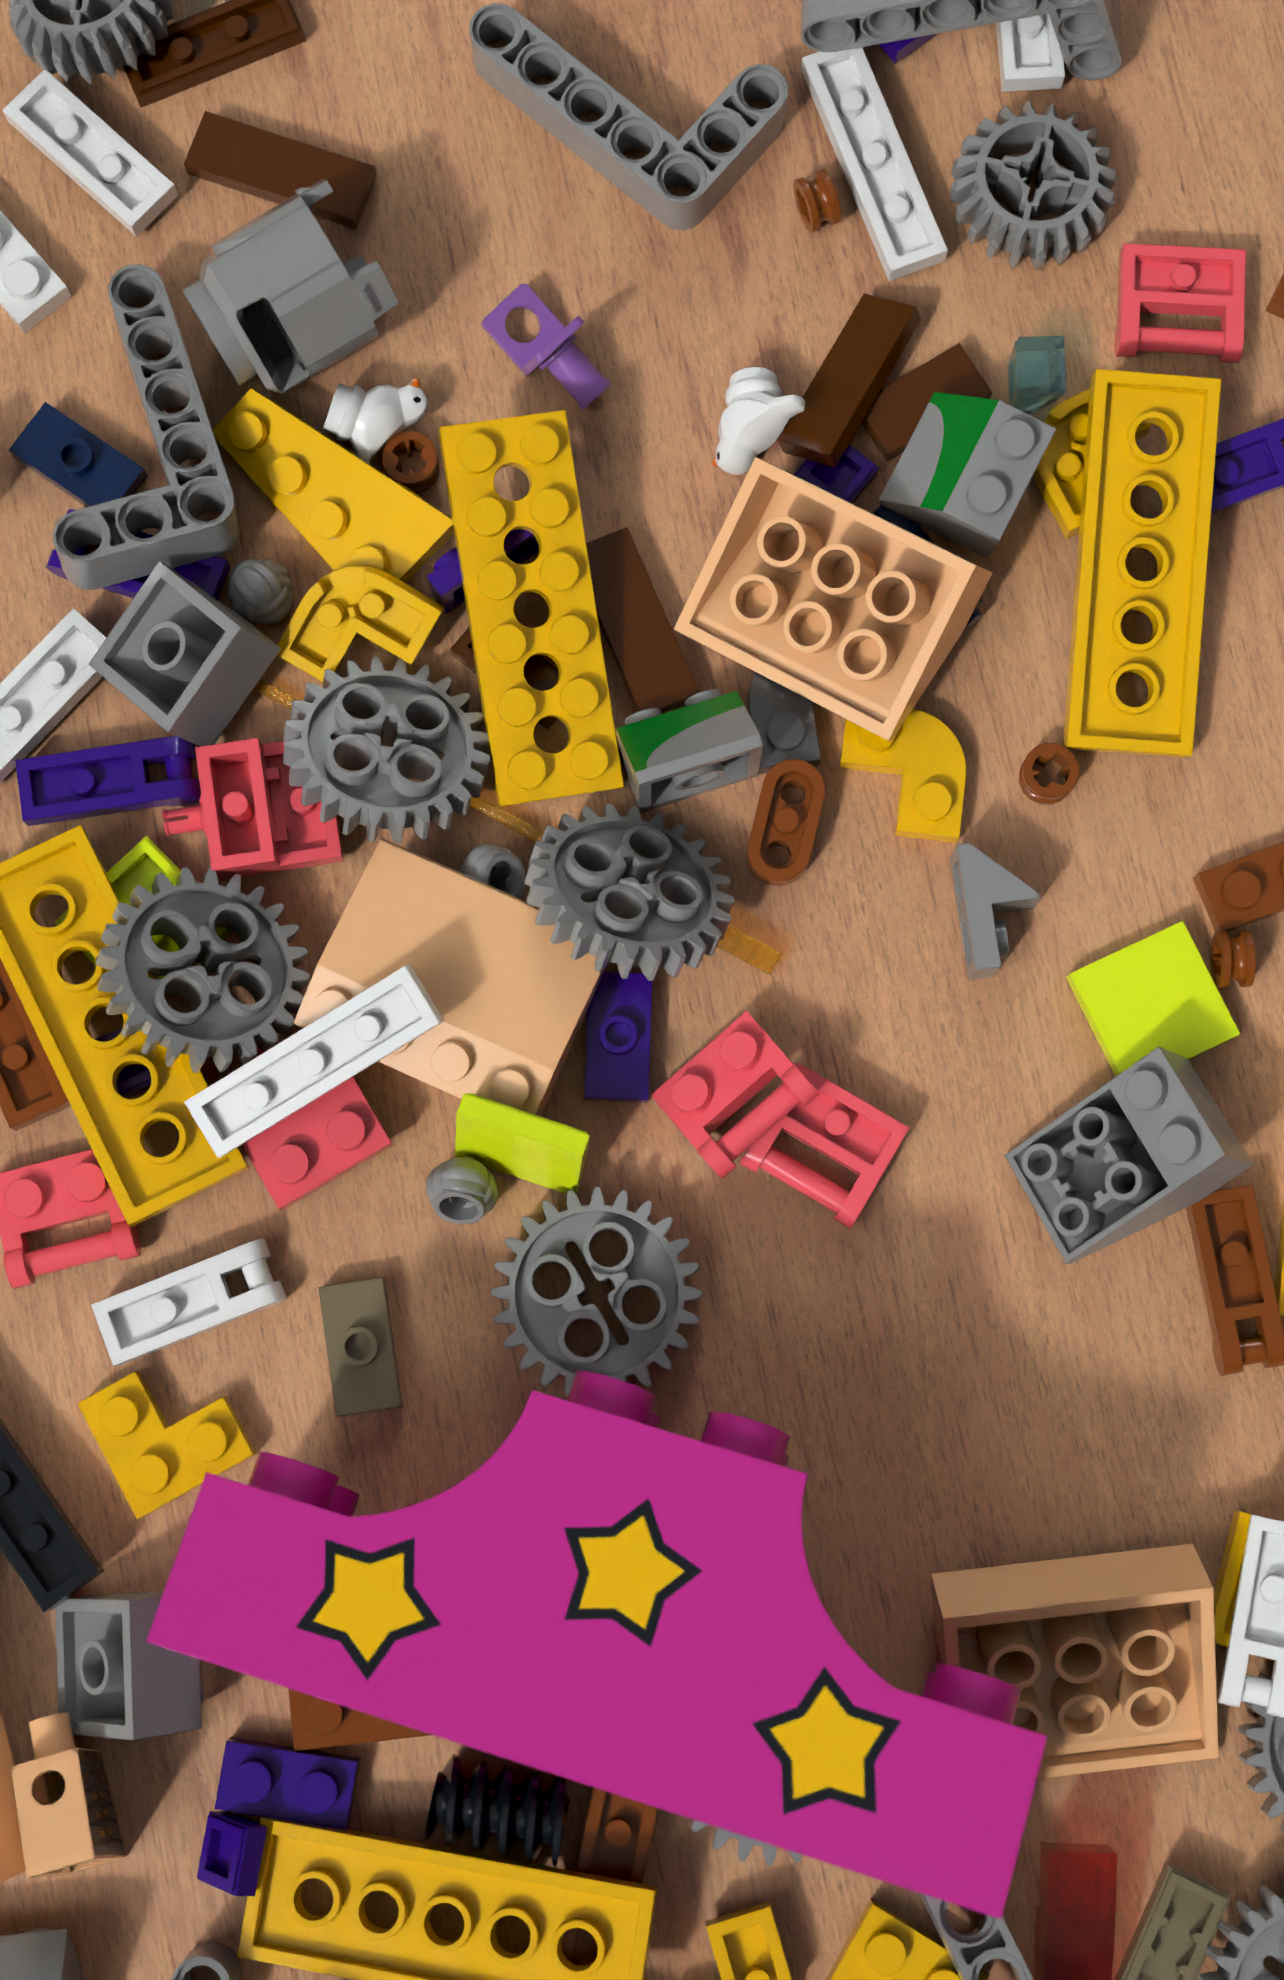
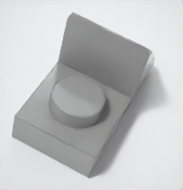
(980, 891)

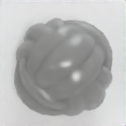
(260, 591)
(496, 868)
(461, 1190)

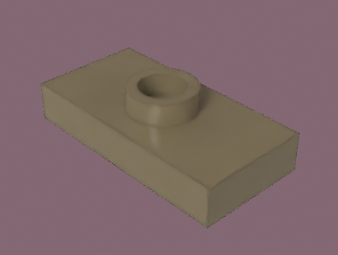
(360, 1347)
(1174, 1928)

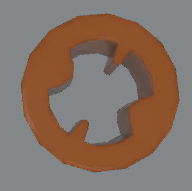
(817, 200)
(408, 442)
(1042, 756)
(1233, 959)

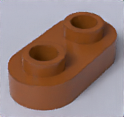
(786, 824)

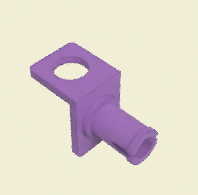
(550, 348)

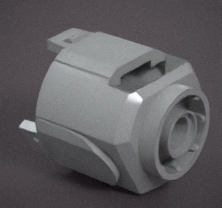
(284, 299)

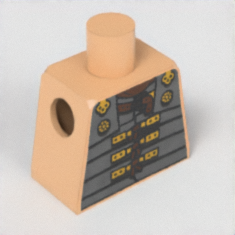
(68, 1830)

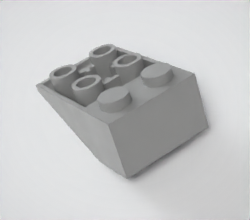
(1128, 1156)

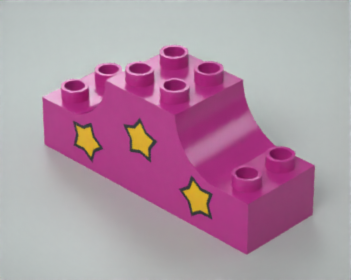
(620, 1623)

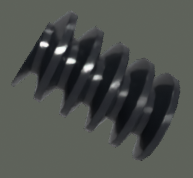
(498, 1809)

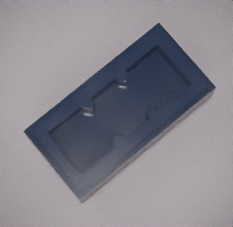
(76, 459)

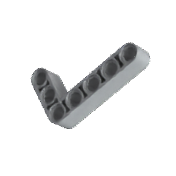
(1084, 28)
(624, 125)
(176, 439)

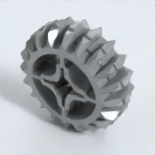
(88, 34)
(1079, 189)

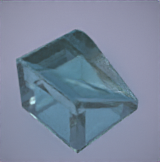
(1036, 372)

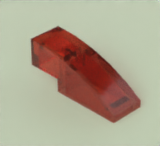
(1075, 1912)

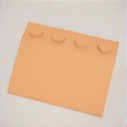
(830, 599)
(488, 967)
(1104, 1653)

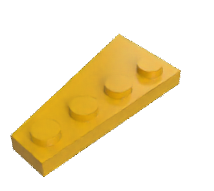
(331, 493)

